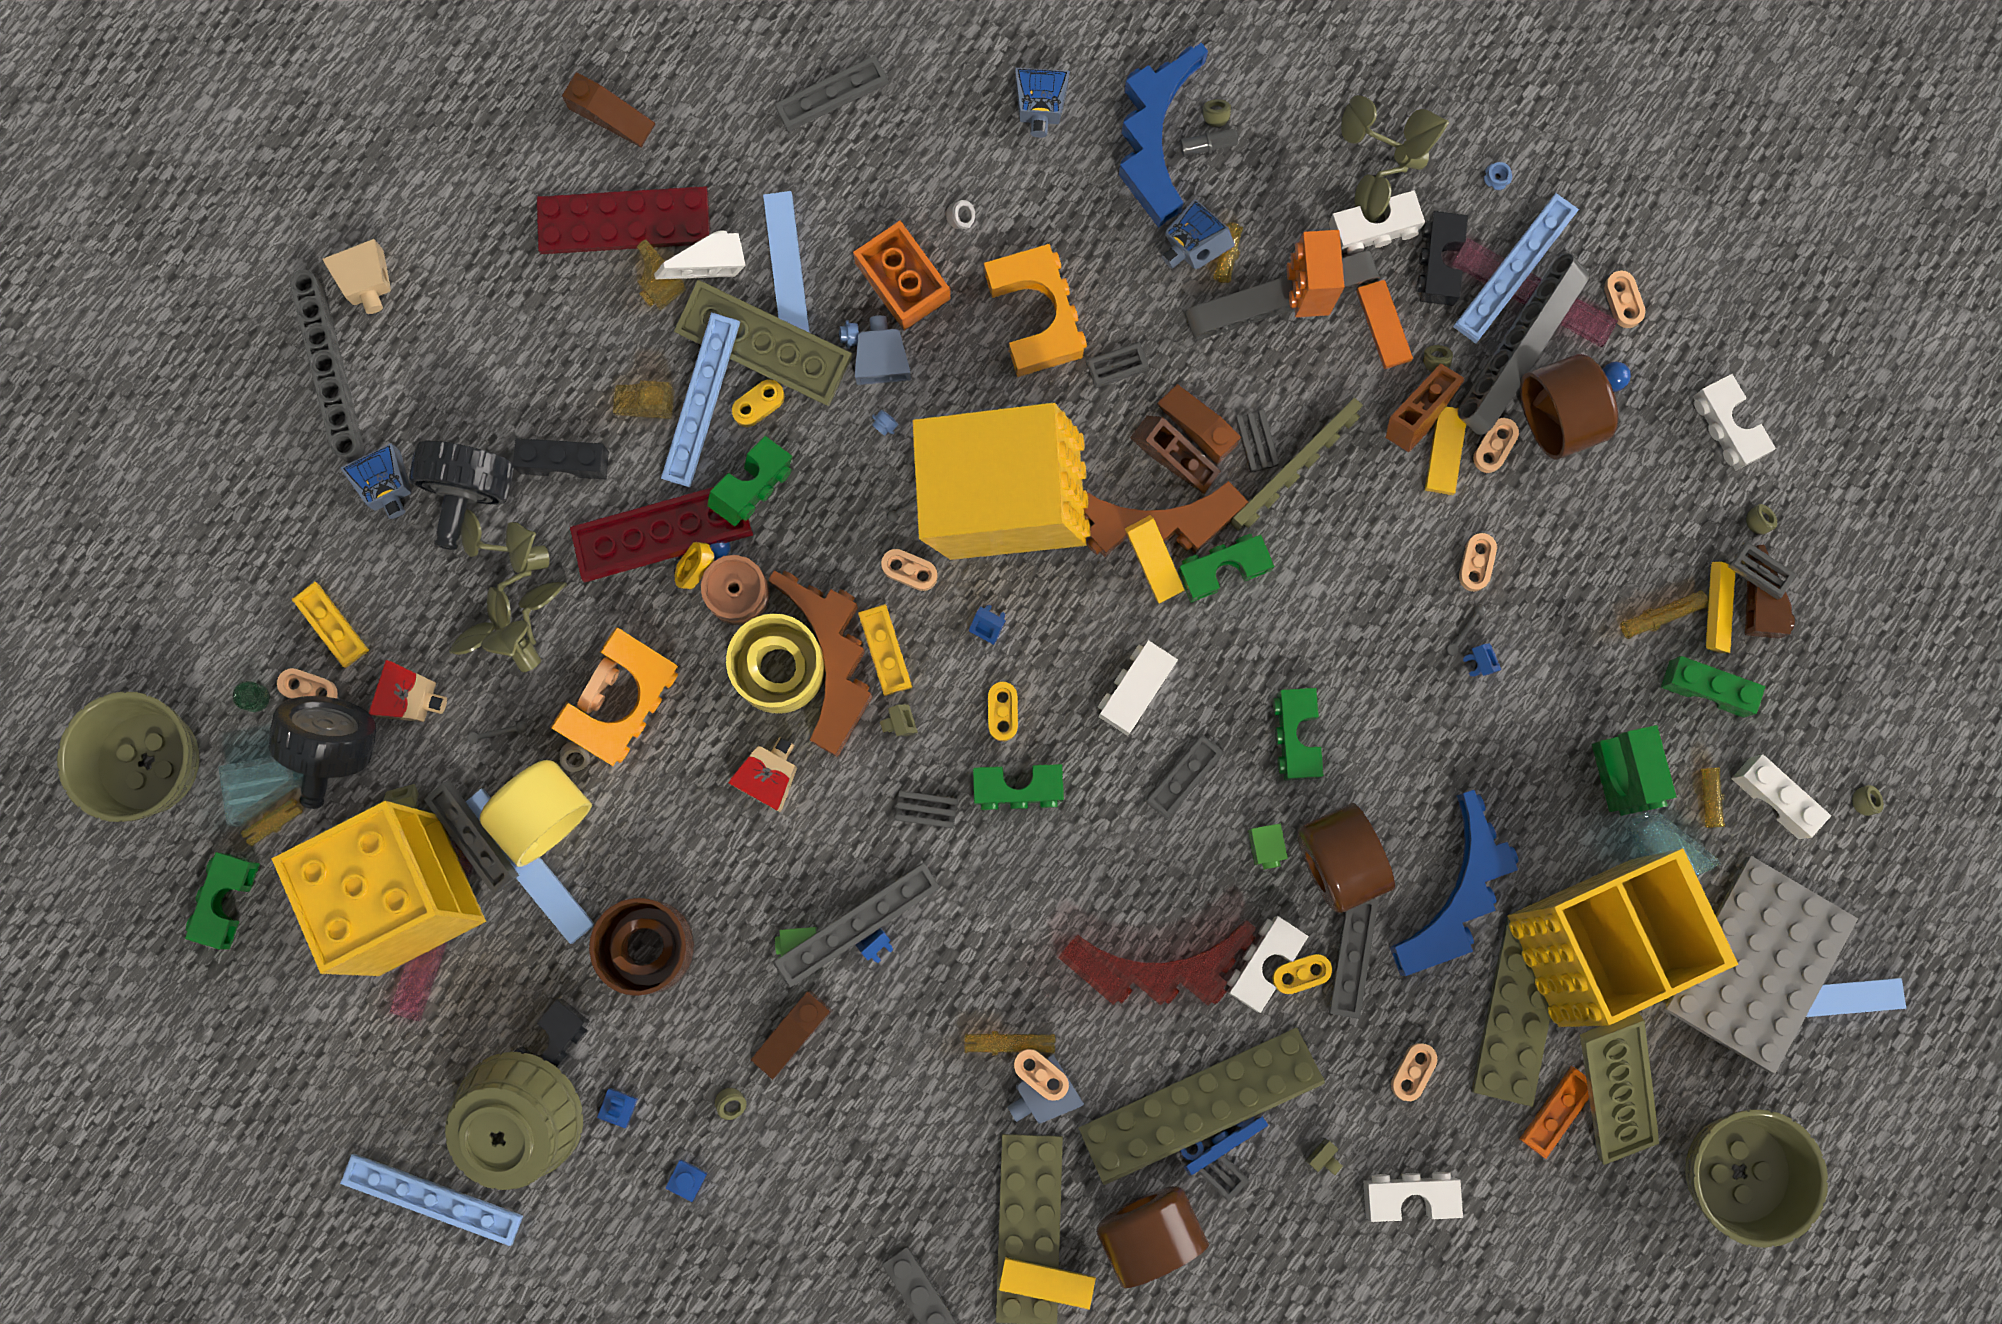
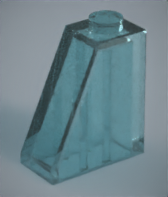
(254, 787)
(1657, 835)

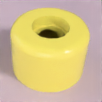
(757, 639)
(534, 812)

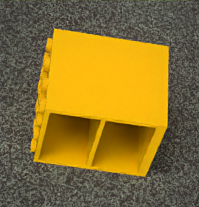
(1000, 482)
(378, 890)
(1622, 940)

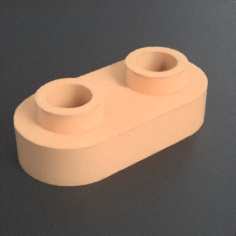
(1627, 300)
(1495, 446)
(1478, 563)
(910, 569)
(309, 684)
(592, 696)
(1416, 1073)
(1041, 1074)

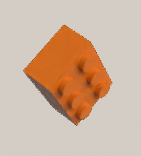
(1316, 273)
(902, 275)

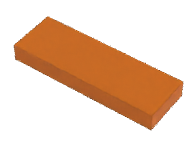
(1384, 324)
(1557, 1113)

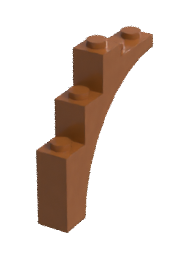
(1192, 522)
(843, 699)

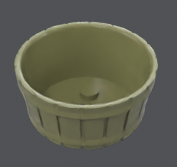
(103, 755)
(529, 1105)
(1782, 1181)

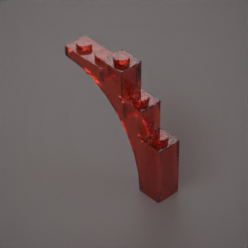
(1197, 974)

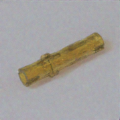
(1653, 619)
(1008, 1042)

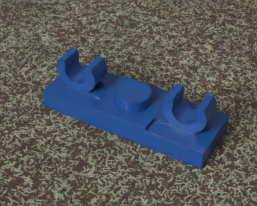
(1222, 1144)

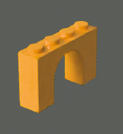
(1038, 271)
(651, 675)

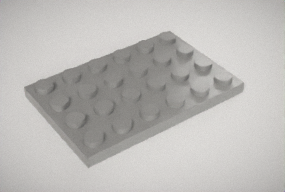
(1784, 954)

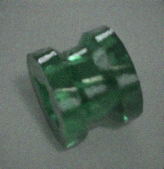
(244, 694)

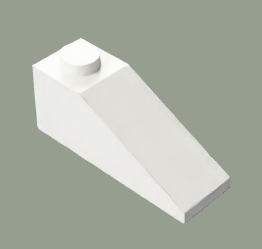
(711, 257)

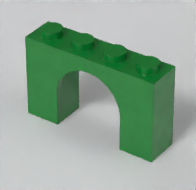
(1634, 771)

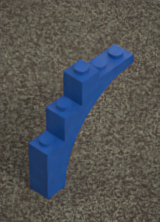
(1152, 94)
(1471, 898)

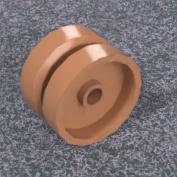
(747, 602)

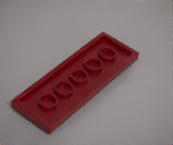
(622, 220)
(650, 535)

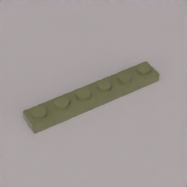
(1306, 457)

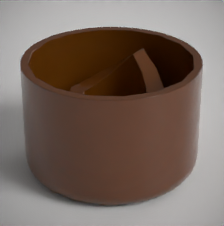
(1569, 405)
(1345, 858)
(610, 946)
(1151, 1236)

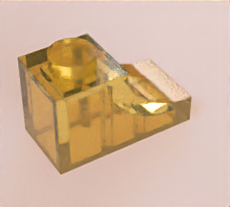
(656, 291)
(644, 399)

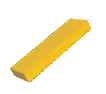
(1445, 452)
(1154, 559)
(1720, 608)
(330, 624)
(885, 650)
(1047, 1283)

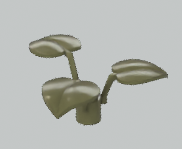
(1421, 134)
(522, 558)
(510, 638)

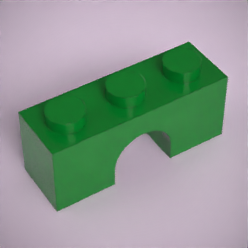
(737, 498)
(1247, 556)
(1700, 680)
(1297, 760)
(1044, 788)
(209, 922)

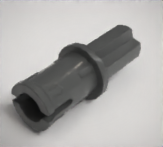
(1209, 142)

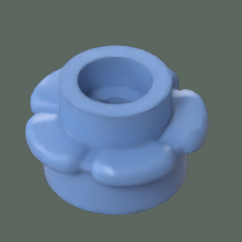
(1501, 169)
(849, 334)
(884, 422)

